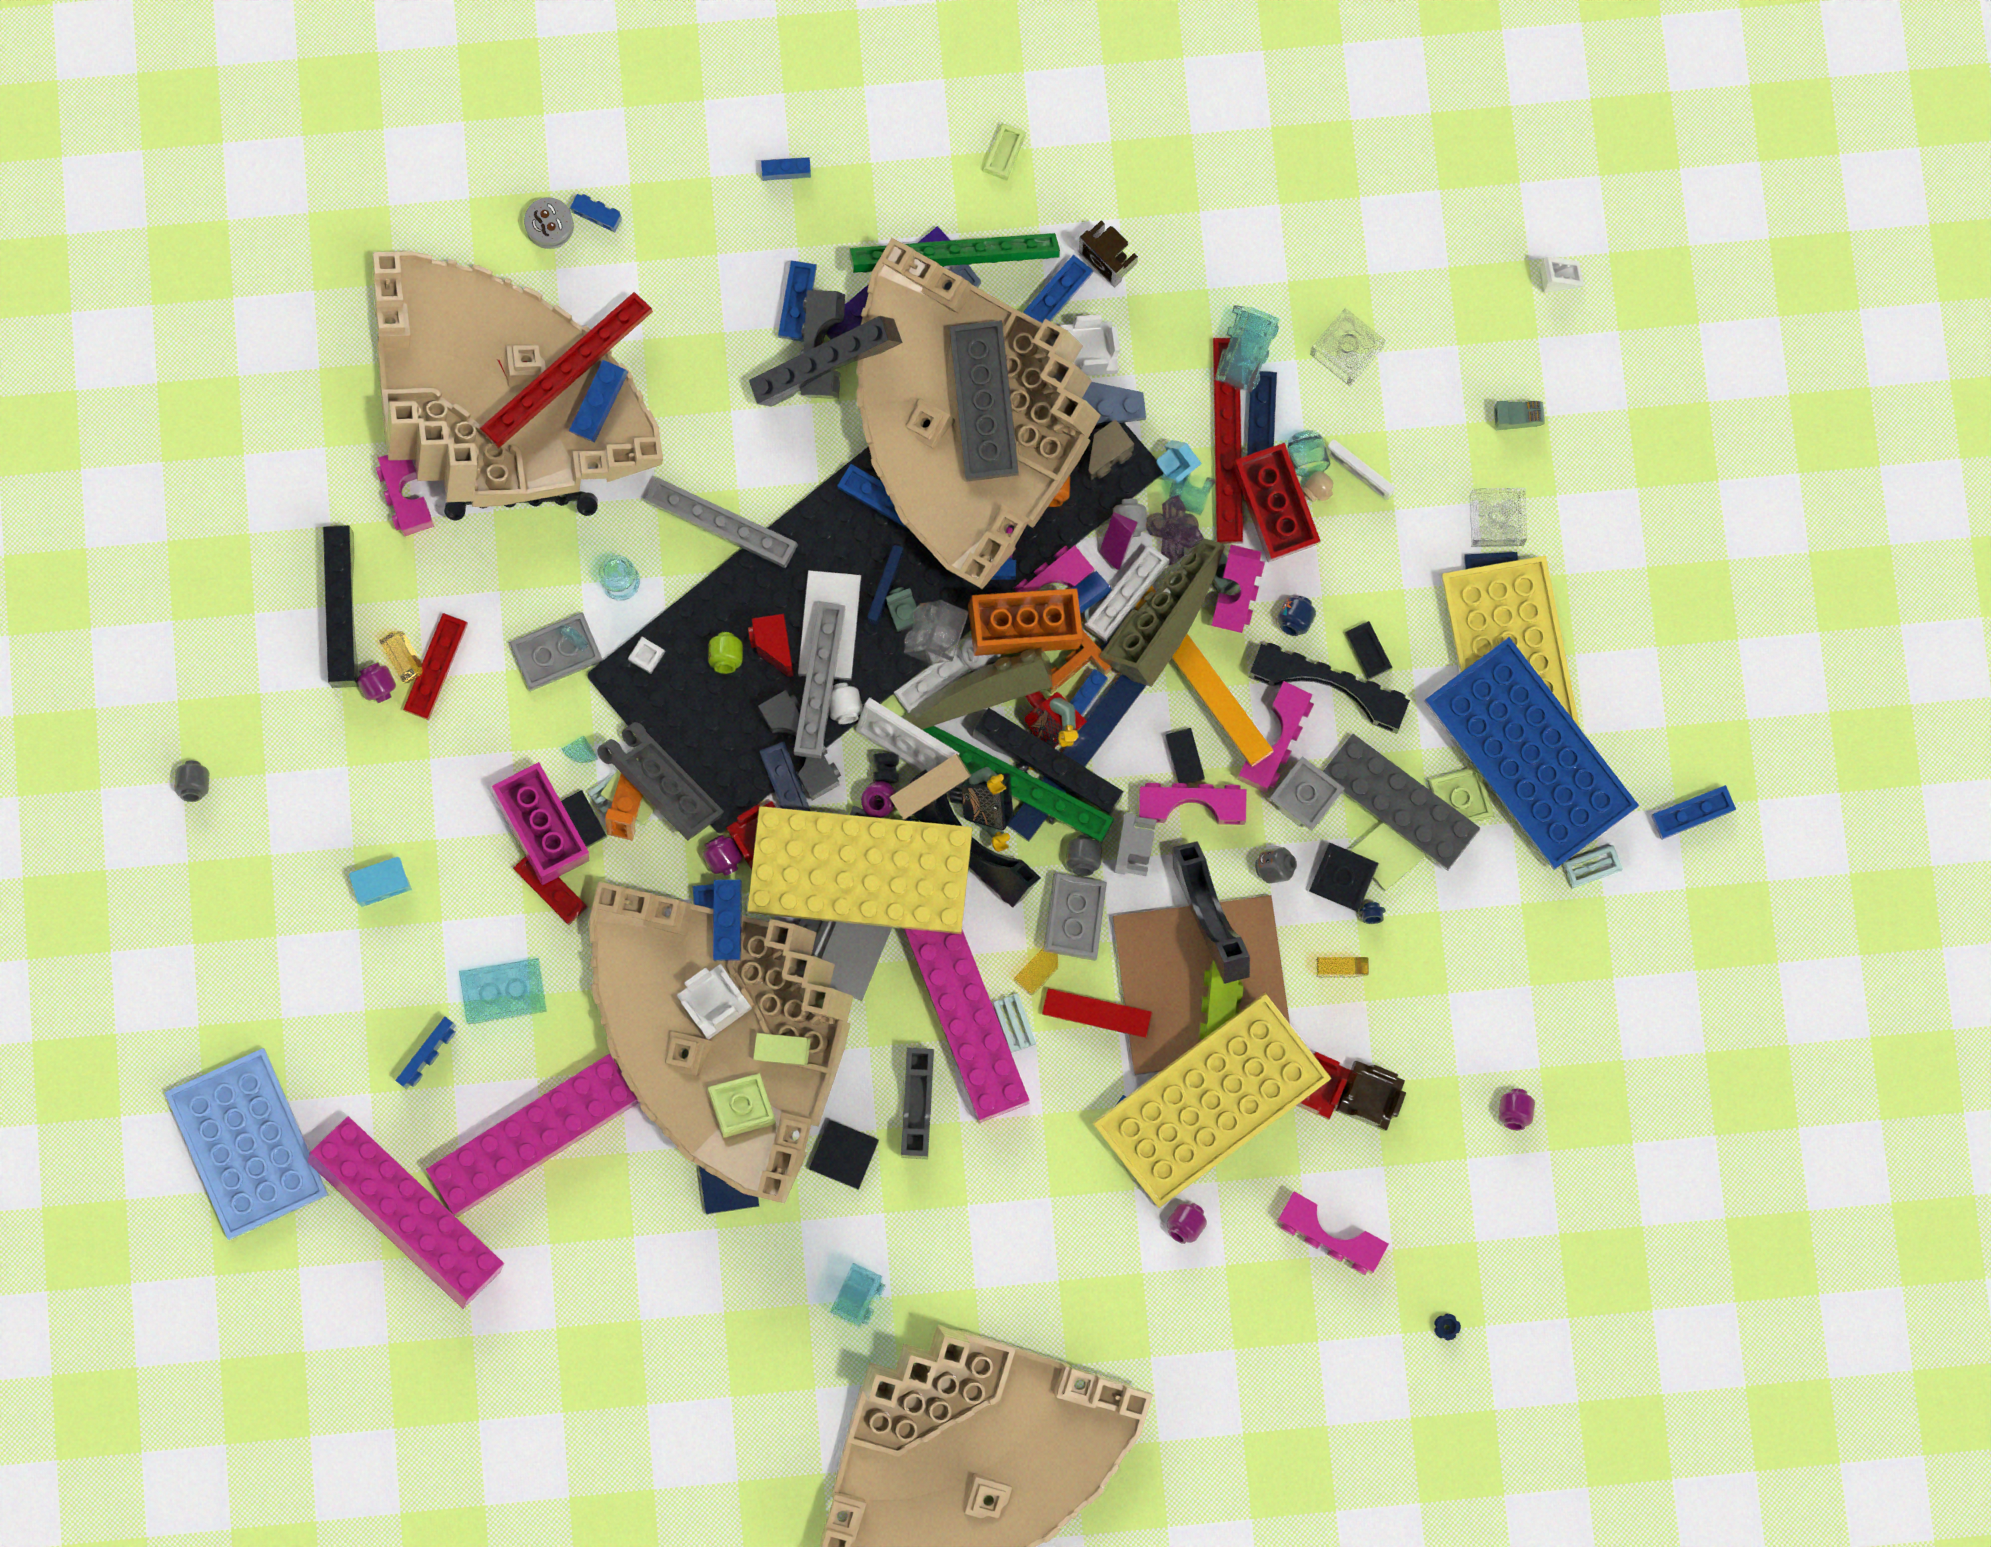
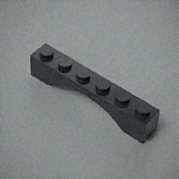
(791, 376)
(340, 627)
(1381, 707)
(1023, 746)
(1006, 876)
(1222, 941)

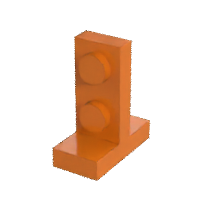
(1076, 661)
(624, 810)

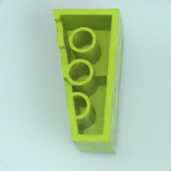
(1221, 1001)

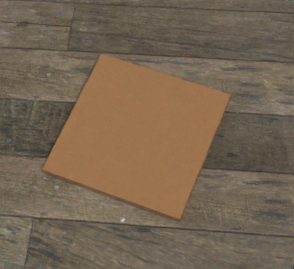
(1164, 969)

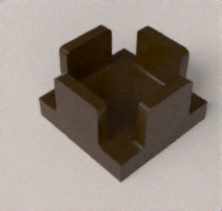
(1106, 252)
(1372, 1095)

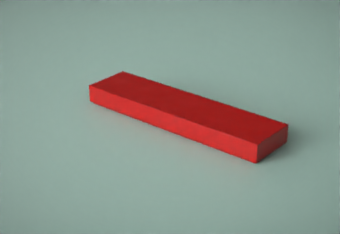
(435, 666)
(1097, 1013)

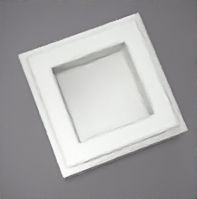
(646, 655)

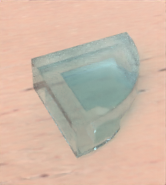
(580, 751)

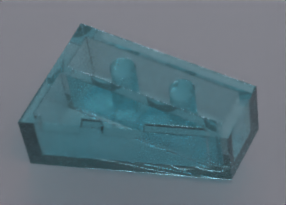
(1247, 348)

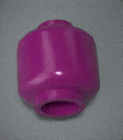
(376, 682)
(871, 804)
(722, 855)
(1516, 1109)
(1186, 1223)

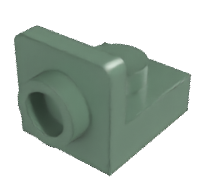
(901, 607)

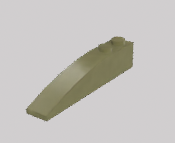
(1158, 628)
(985, 688)

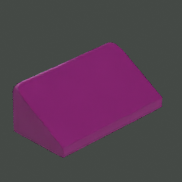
(1117, 539)

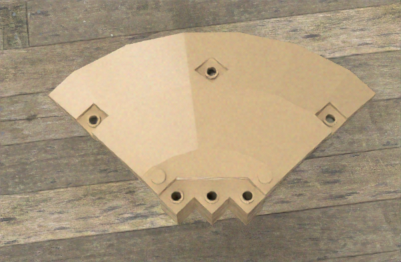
(446, 383)
(916, 383)
(640, 970)
(974, 1426)

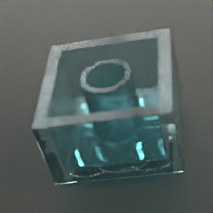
(857, 1296)

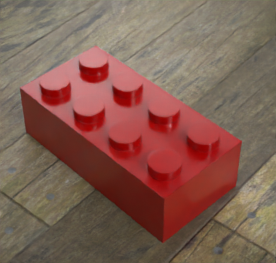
(1276, 502)

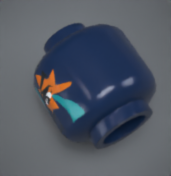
(1296, 616)

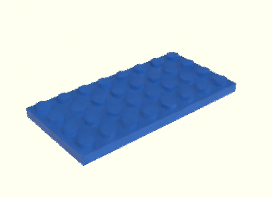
(1531, 753)

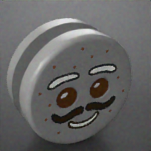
(548, 223)

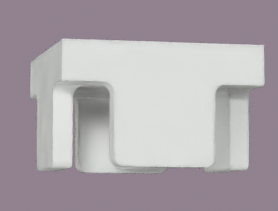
(1099, 345)
(713, 1000)

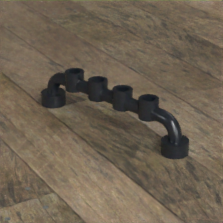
(586, 504)

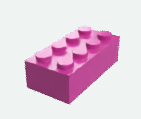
(540, 823)

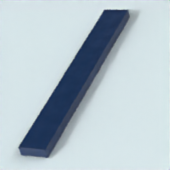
(1089, 740)

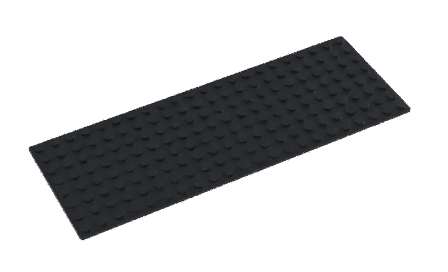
(713, 718)

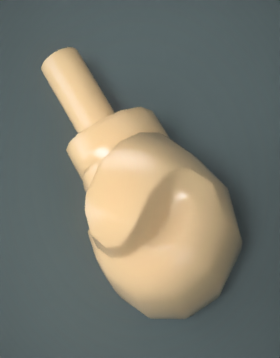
(1318, 487)

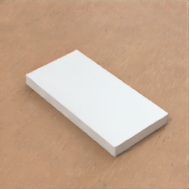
(831, 589)
(902, 737)

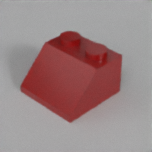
(771, 641)

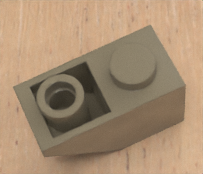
(1108, 447)

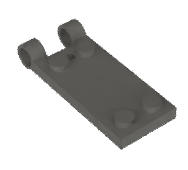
(661, 781)

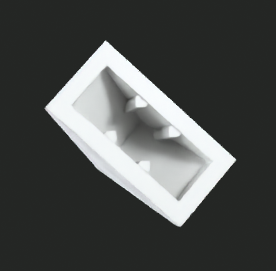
(1560, 274)

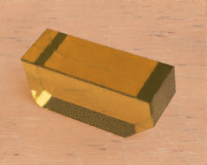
(402, 655)
(1342, 967)
(1037, 972)

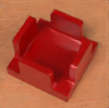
(744, 832)
(1324, 1099)

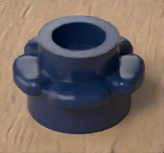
(1372, 913)
(1450, 1320)

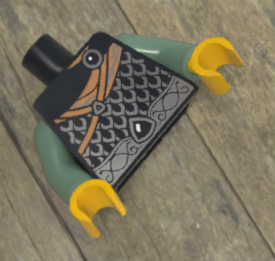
(987, 803)

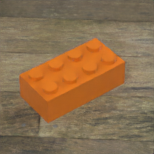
(1025, 621)

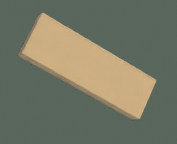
(930, 786)

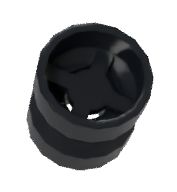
(885, 767)

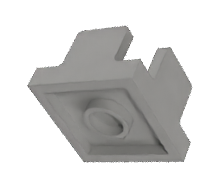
(1306, 794)
(1135, 845)

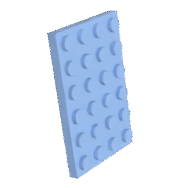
(246, 1144)

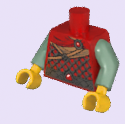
(1053, 719)

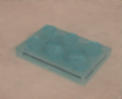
(503, 991)

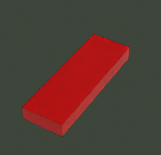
(554, 893)

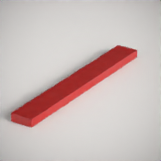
(566, 370)
(1227, 449)

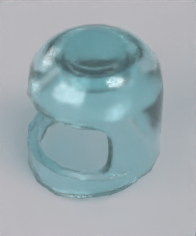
(1306, 448)
(1192, 497)
(617, 575)

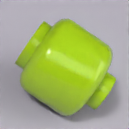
(725, 652)

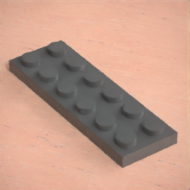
(984, 401)
(1401, 802)

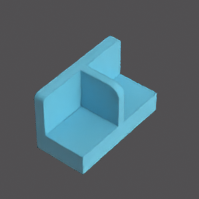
(1177, 461)
(379, 881)

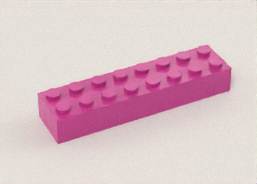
(968, 1022)
(532, 1135)
(405, 1212)

